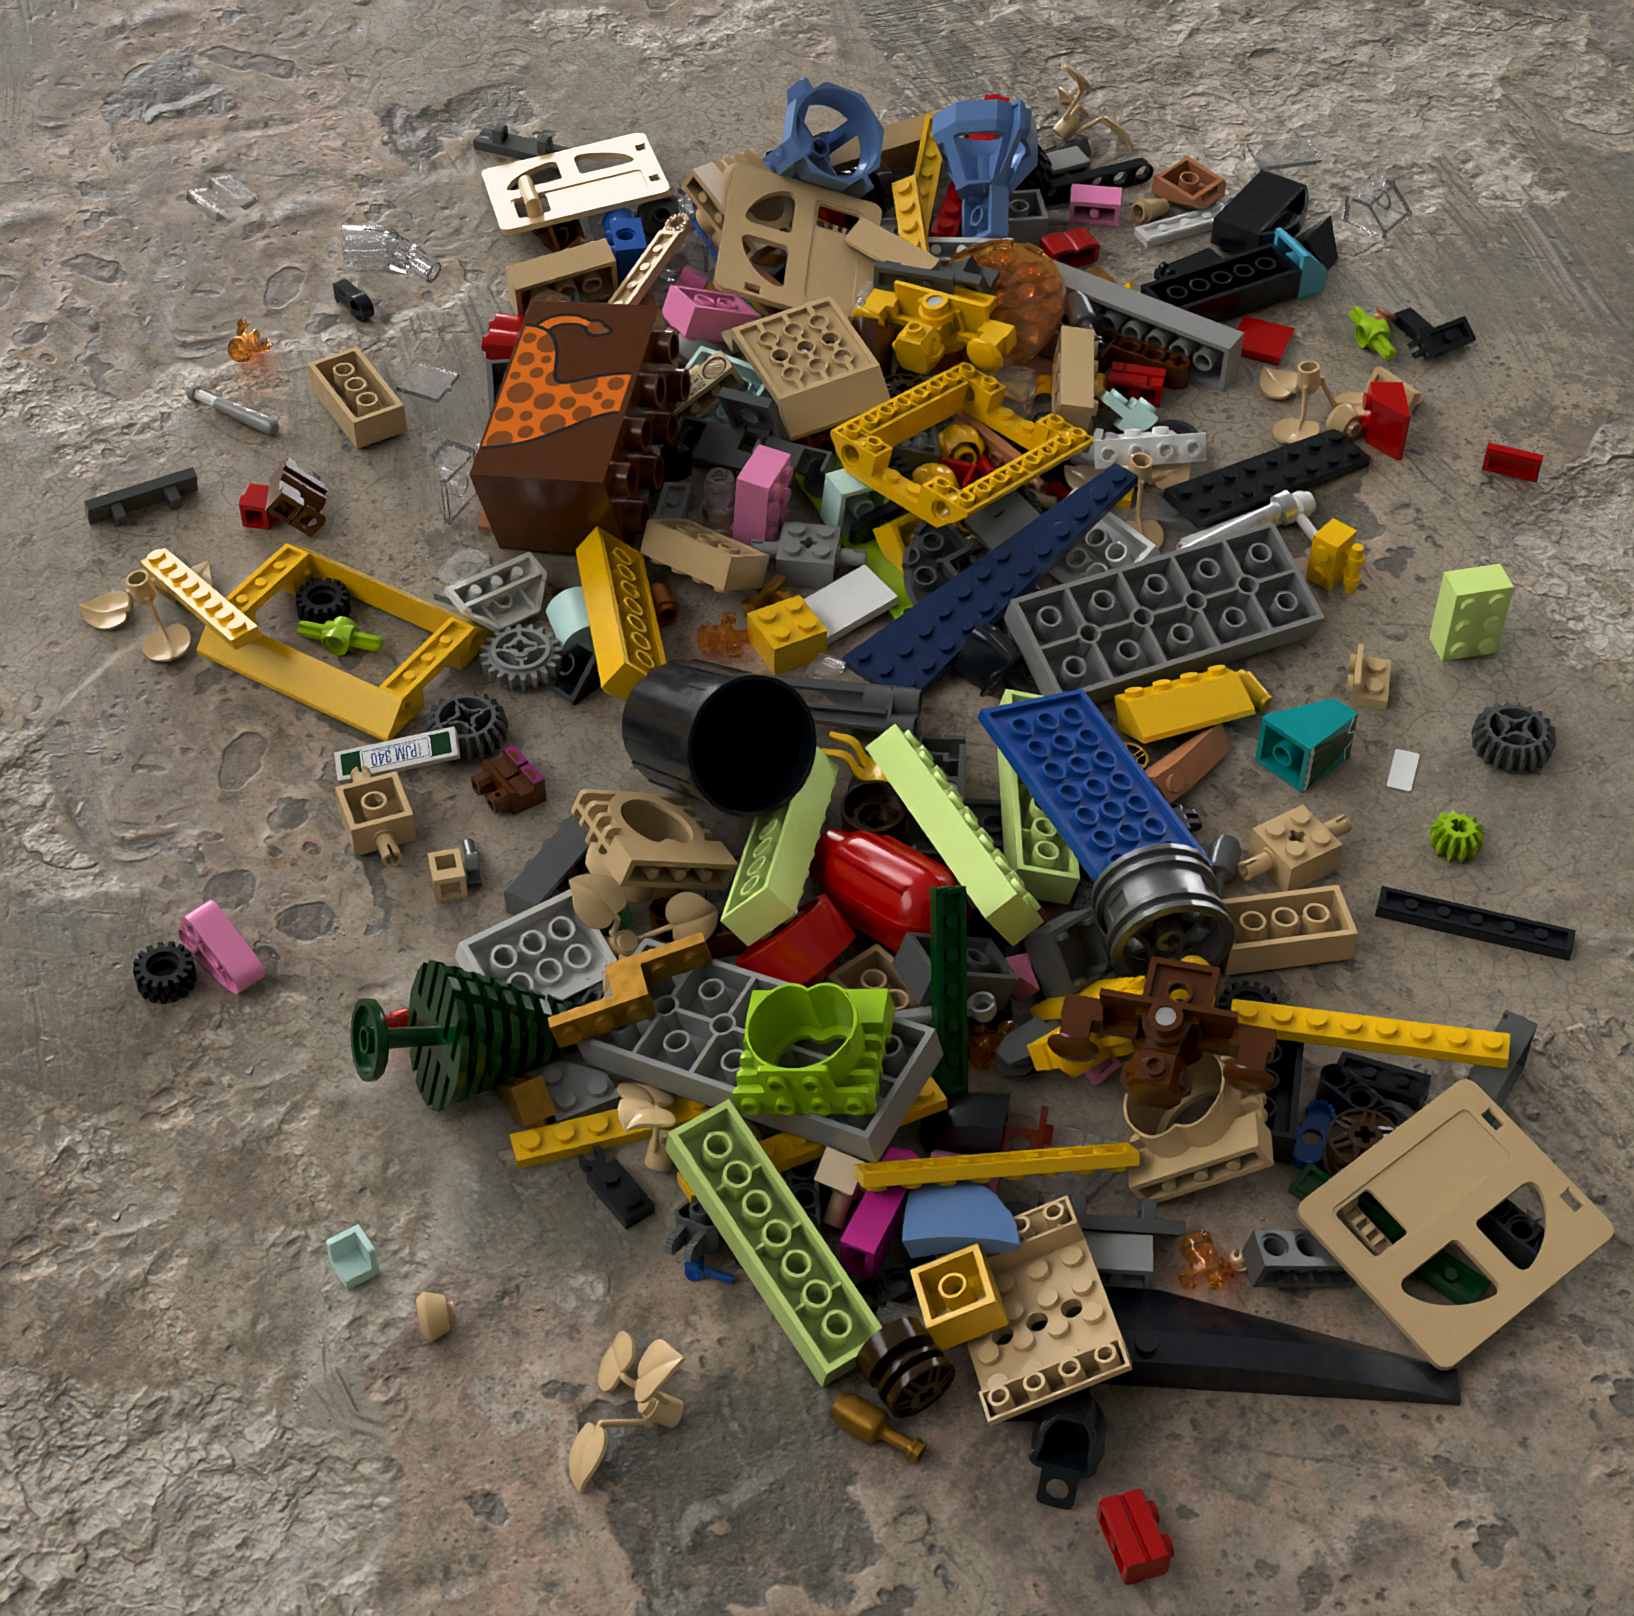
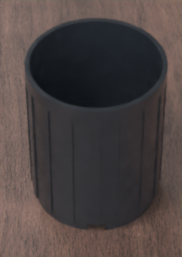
(720, 736)

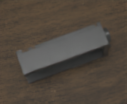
(1499, 1081)

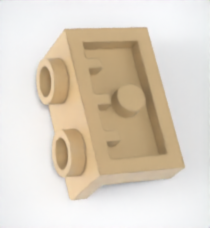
(1369, 680)

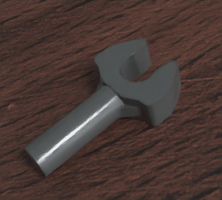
(471, 862)

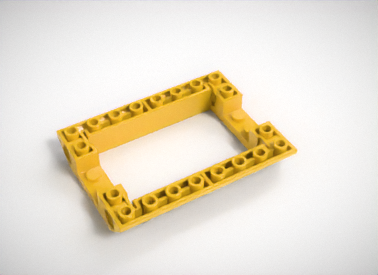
(868, 441)
(372, 709)

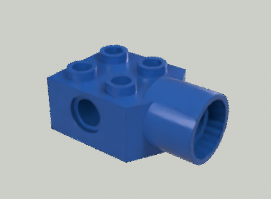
(625, 238)

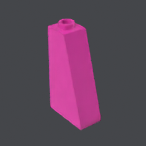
(874, 1224)

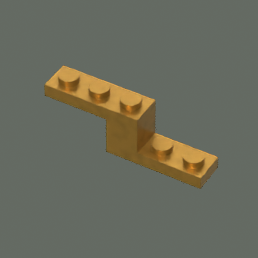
(630, 990)

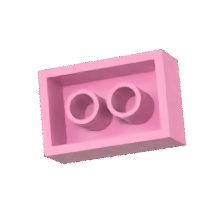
(705, 312)
(762, 496)

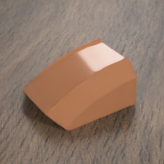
(1189, 185)

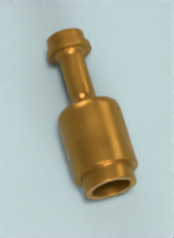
(870, 1424)

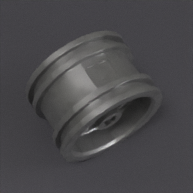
(1161, 906)

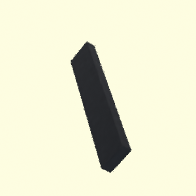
(1475, 923)

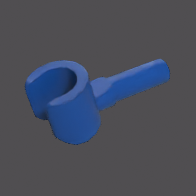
(697, 1271)

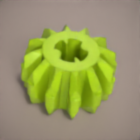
(1456, 836)

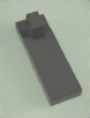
(888, 272)

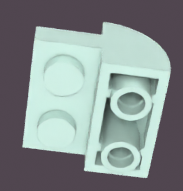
(1129, 413)
(569, 617)

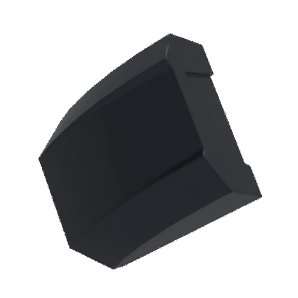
(968, 1125)

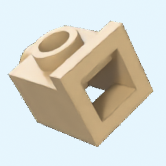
(447, 875)

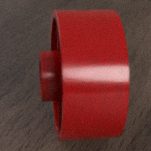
(802, 948)

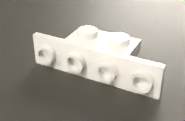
(1161, 445)

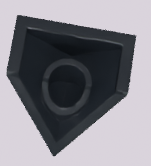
(1320, 242)
(578, 673)

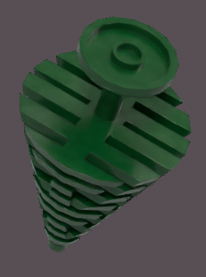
(460, 1033)

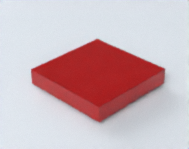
(1265, 340)

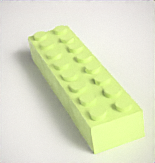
(956, 834)
(1029, 836)
(779, 858)
(773, 1240)

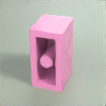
(1095, 204)

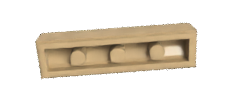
(885, 245)

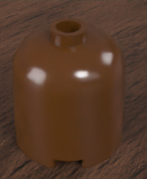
(877, 339)

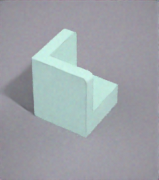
(352, 1257)

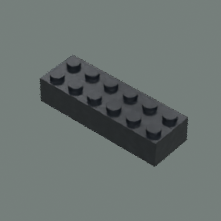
(1231, 284)

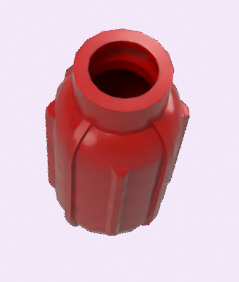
(878, 883)

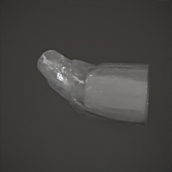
(381, 249)

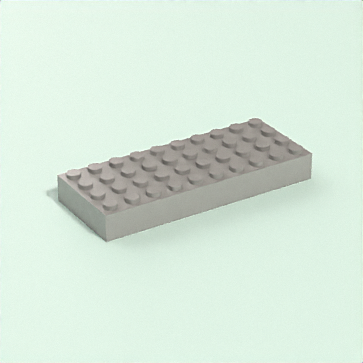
(1165, 615)
(698, 1045)

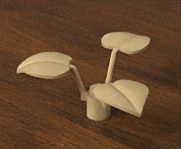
(1069, 122)
(1282, 383)
(1140, 464)
(111, 612)
(600, 899)
(642, 1109)
(653, 1372)

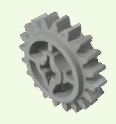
(521, 657)

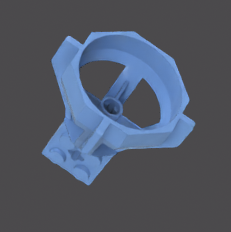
(808, 158)
(986, 169)

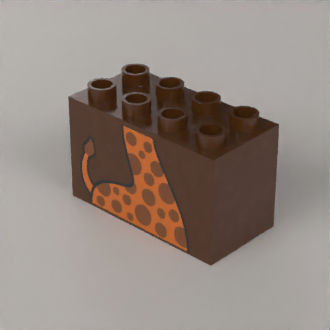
(580, 425)

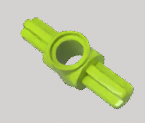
(1372, 333)
(340, 636)

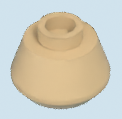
(1344, 419)
(434, 1315)

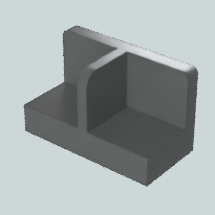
(972, 276)

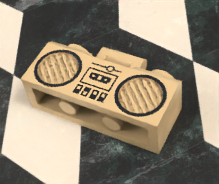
(706, 385)

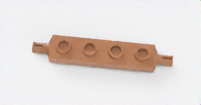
(995, 447)

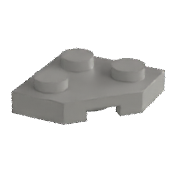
(578, 1090)

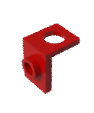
(963, 471)

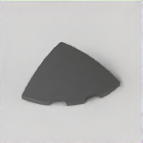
(934, 559)

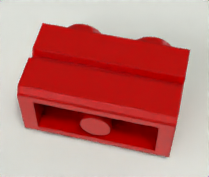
(1137, 382)
(1134, 1536)

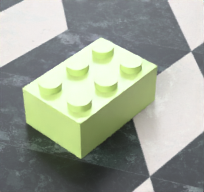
(1471, 612)

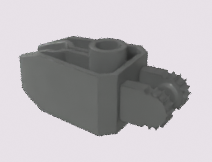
(1013, 1055)
(695, 1232)

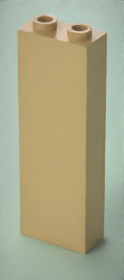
(899, 145)

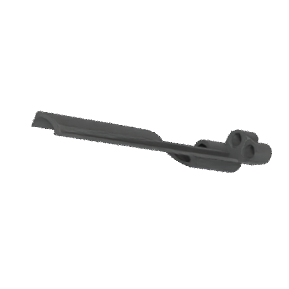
(862, 704)

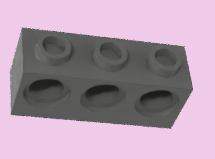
(1291, 1260)

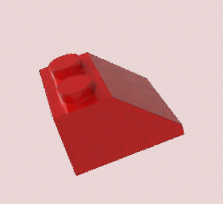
(1386, 418)

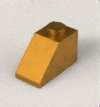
(527, 1099)

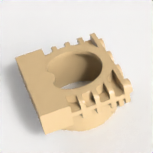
(709, 191)
(651, 844)
(1214, 1149)

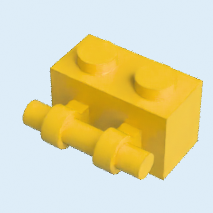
(1335, 557)

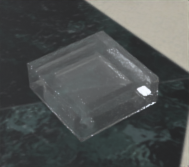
(826, 668)

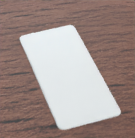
(1403, 770)

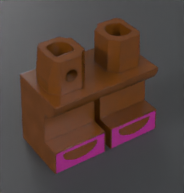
(513, 782)

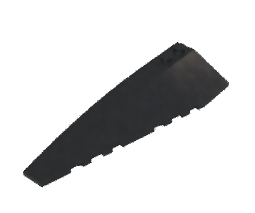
(1220, 1349)

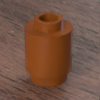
(664, 604)

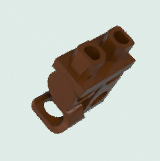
(297, 492)

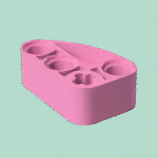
(220, 948)

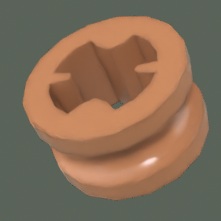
(1382, 313)

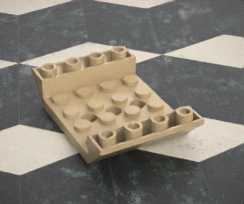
(815, 386)
(1042, 1284)

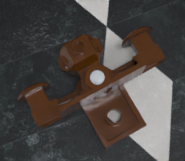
(1168, 1034)

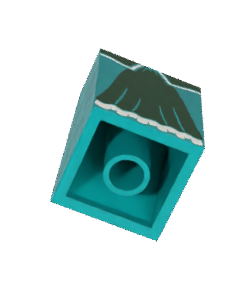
(1306, 741)

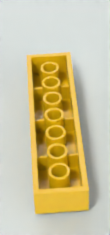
(619, 612)

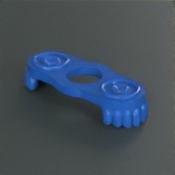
(1316, 1120)

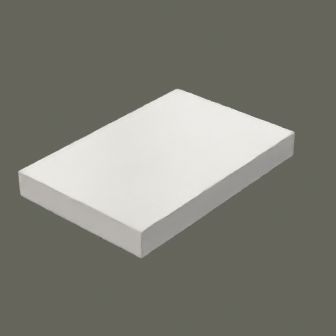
(851, 602)

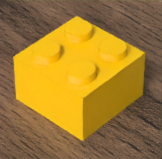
(786, 634)
(959, 1297)

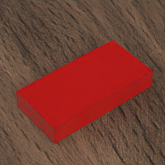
(1512, 462)

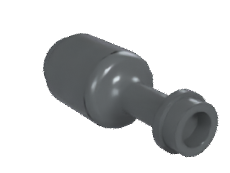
(1082, 315)
(1225, 856)

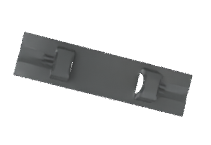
(514, 146)
(138, 496)
(1144, 1223)

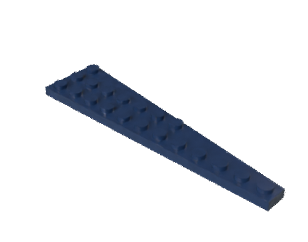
(931, 634)

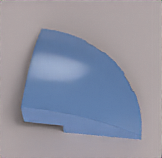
(956, 1217)

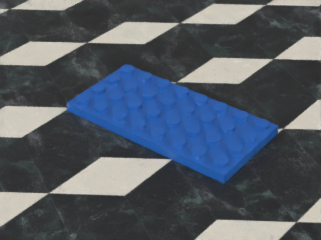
(1084, 778)

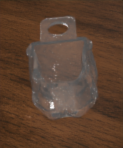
(1020, 390)

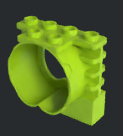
(822, 1013)

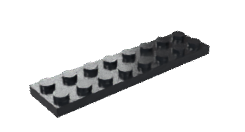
(1257, 479)

